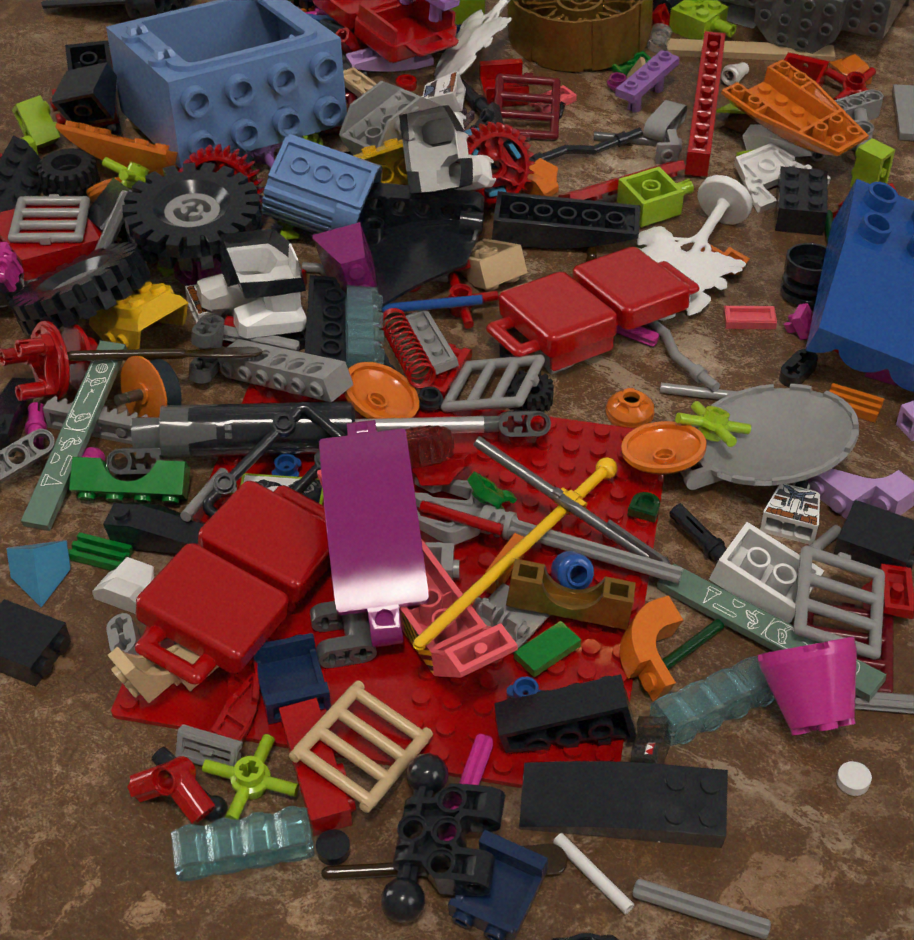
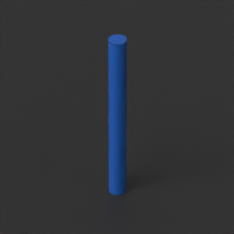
(436, 303)

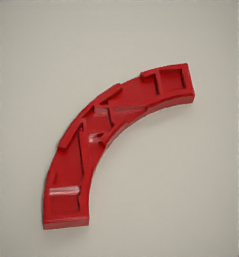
(240, 703)

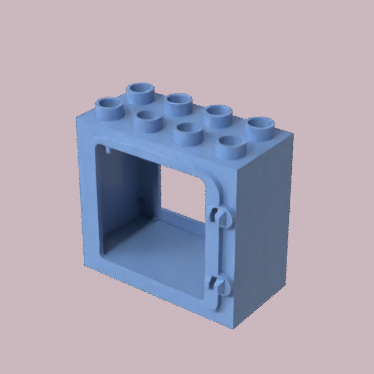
(228, 75)

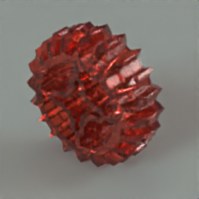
(429, 445)

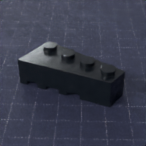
(567, 716)

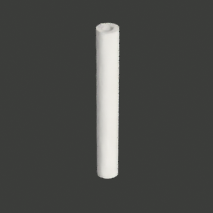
(594, 874)

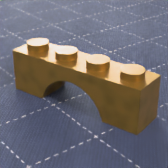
(603, 604)

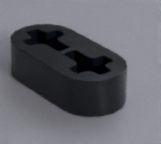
(794, 365)

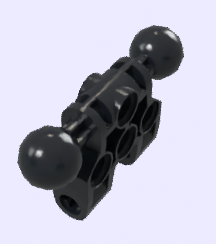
(423, 856)

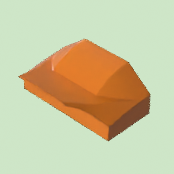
(850, 64)
(543, 180)

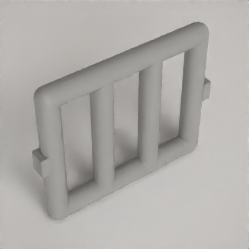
(47, 238)
(497, 400)
(874, 598)

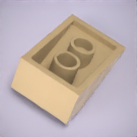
(494, 263)

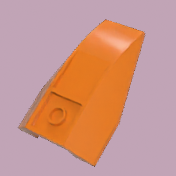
(797, 111)
(103, 144)

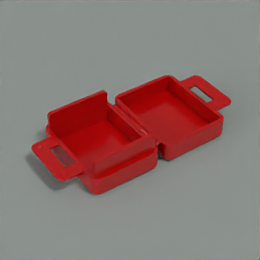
(394, 28)
(581, 314)
(236, 583)

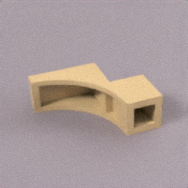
(146, 677)

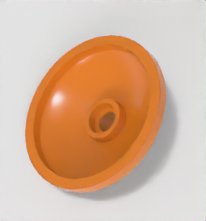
(381, 392)
(663, 447)

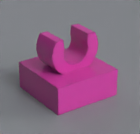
(800, 321)

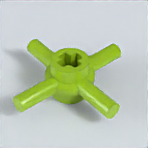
(128, 175)
(713, 423)
(250, 777)

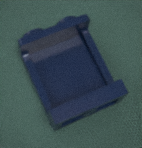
(290, 674)
(513, 889)

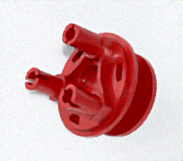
(49, 360)

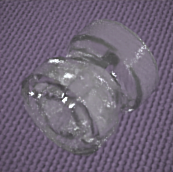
(659, 38)

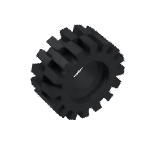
(541, 400)

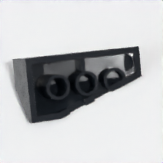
(12, 413)
(150, 527)

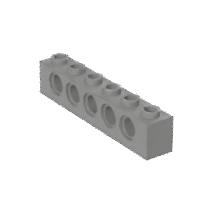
(289, 371)

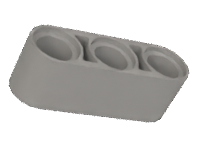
(868, 99)
(667, 116)
(27, 448)

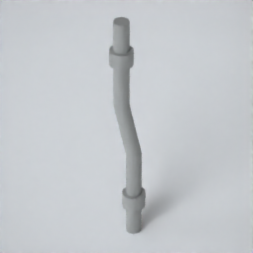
(695, 371)

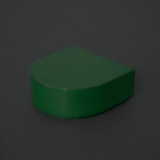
(644, 506)

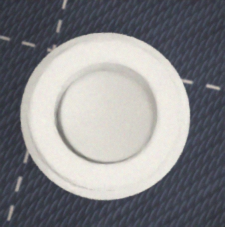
(853, 778)

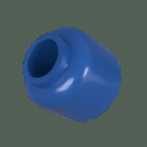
(572, 570)

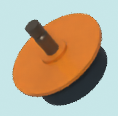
(148, 386)

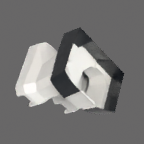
(433, 145)
(260, 280)

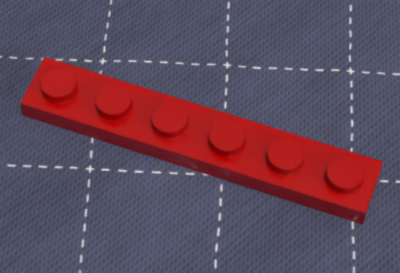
(595, 191)

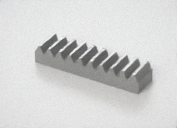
(108, 426)

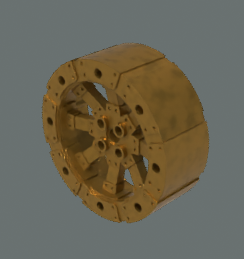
(579, 32)

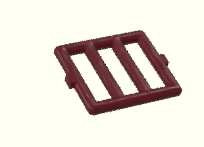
(553, 99)
(886, 662)

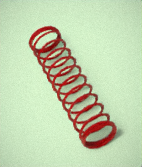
(392, 344)

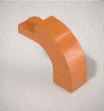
(638, 645)

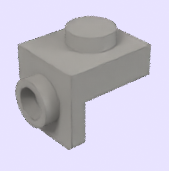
(668, 150)
(445, 555)

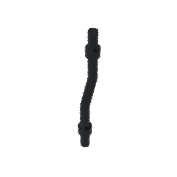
(619, 140)

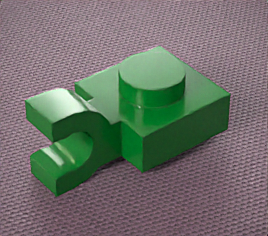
(487, 491)

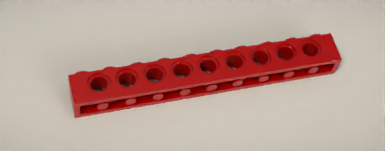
(705, 105)

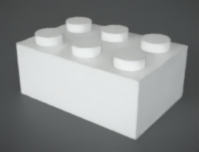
(761, 572)

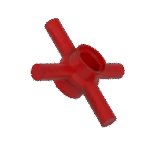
(853, 83)
(459, 290)

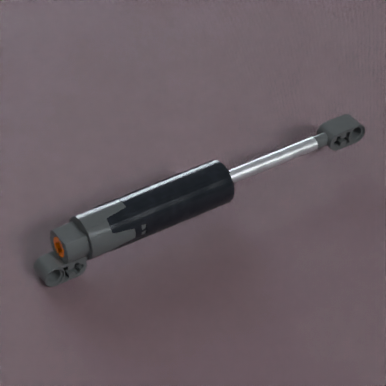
(238, 428)

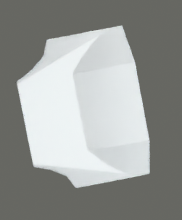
(124, 584)

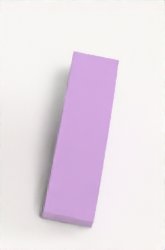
(371, 61)

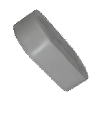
(120, 639)

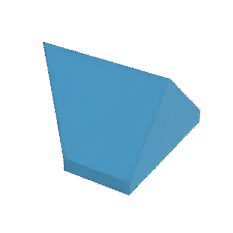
(39, 568)

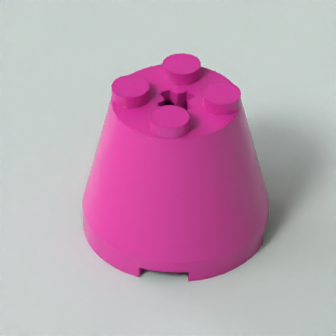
(814, 684)

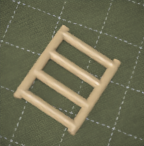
(385, 778)

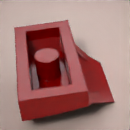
(443, 473)
(897, 591)

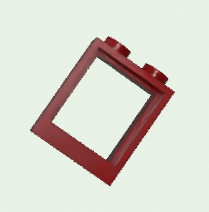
(816, 67)

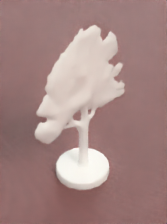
(472, 37)
(724, 202)

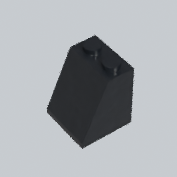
(87, 94)
(103, 206)

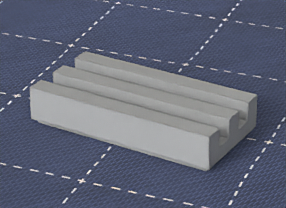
(208, 744)

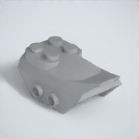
(376, 116)

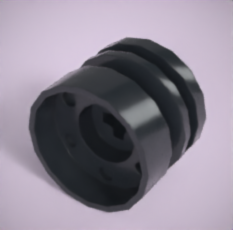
(803, 273)

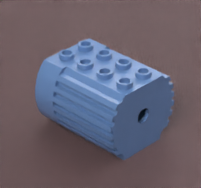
(317, 186)

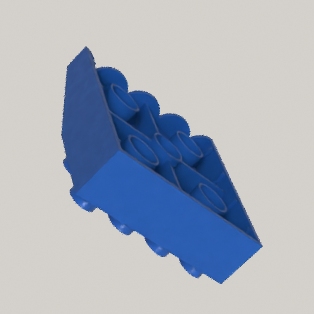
(869, 284)

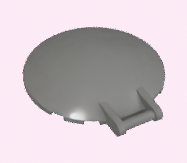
(790, 438)

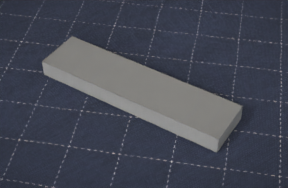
(904, 110)
(432, 341)

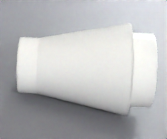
(734, 73)

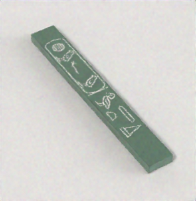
(72, 440)
(755, 623)

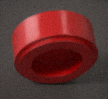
(406, 82)

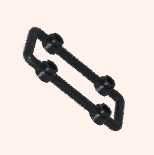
(283, 426)

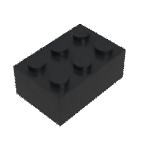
(801, 200)

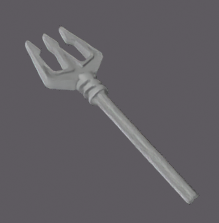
(457, 532)

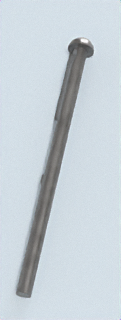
(609, 529)

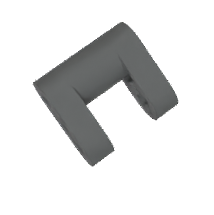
(206, 334)
(345, 650)

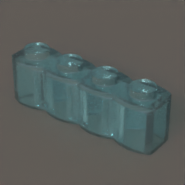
(363, 325)
(711, 701)
(241, 844)

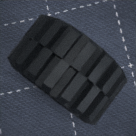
(67, 172)

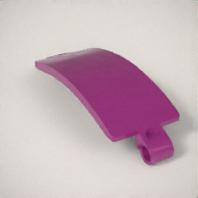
(373, 527)

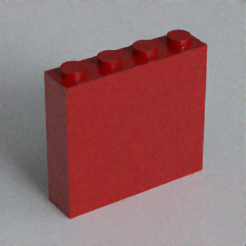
(38, 258)

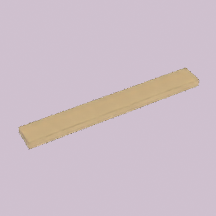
(746, 50)

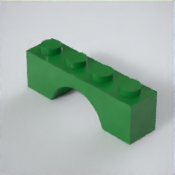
(165, 481)

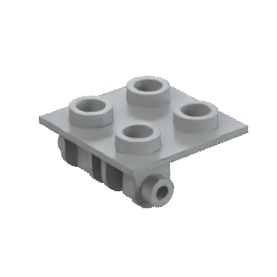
(518, 622)

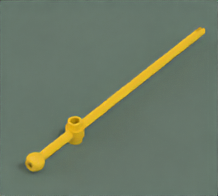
(605, 469)

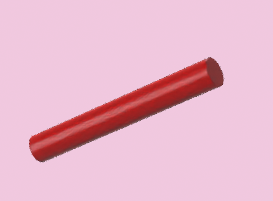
(461, 517)

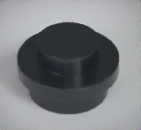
(430, 399)

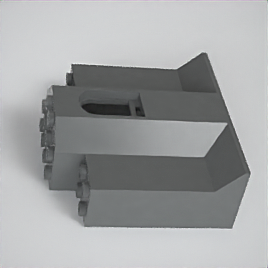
(816, 23)

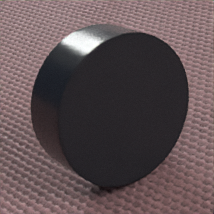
(333, 847)

